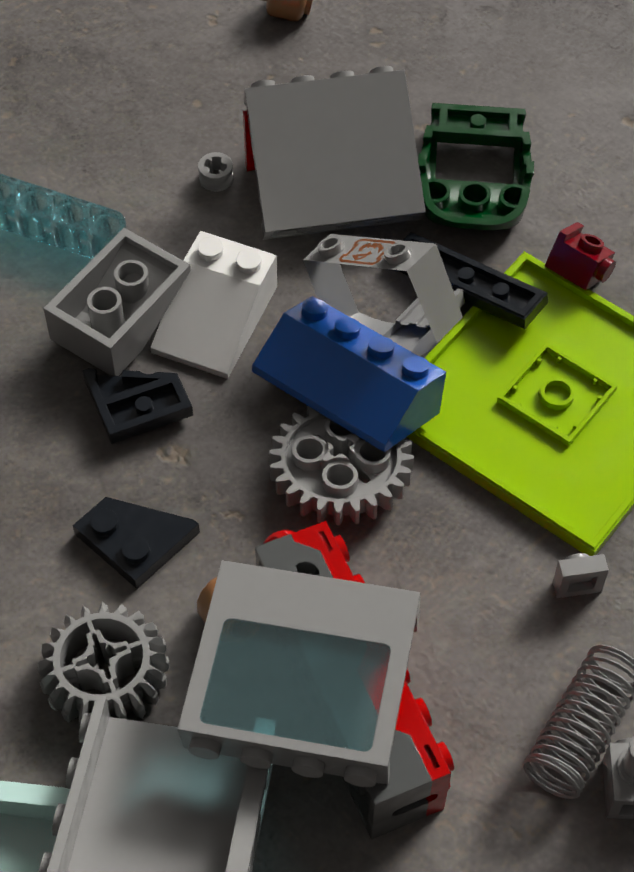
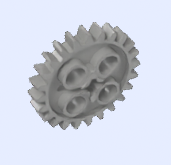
(335, 469)

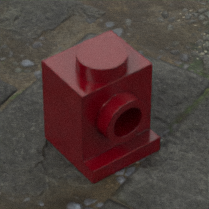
(580, 257)

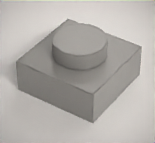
(580, 575)

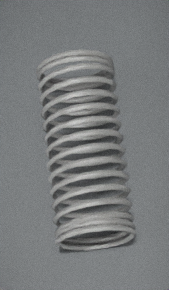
(558, 763)

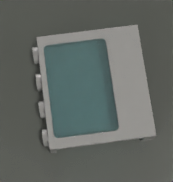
(300, 673)

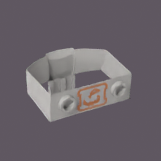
(424, 320)

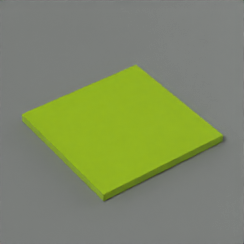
(543, 408)

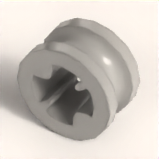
(219, 162)

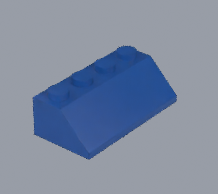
(350, 373)

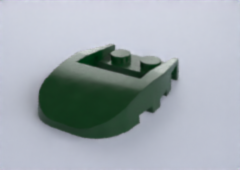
(474, 202)

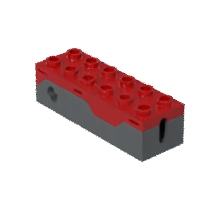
(417, 763)

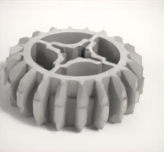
(138, 648)

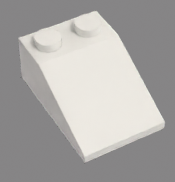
(216, 304)

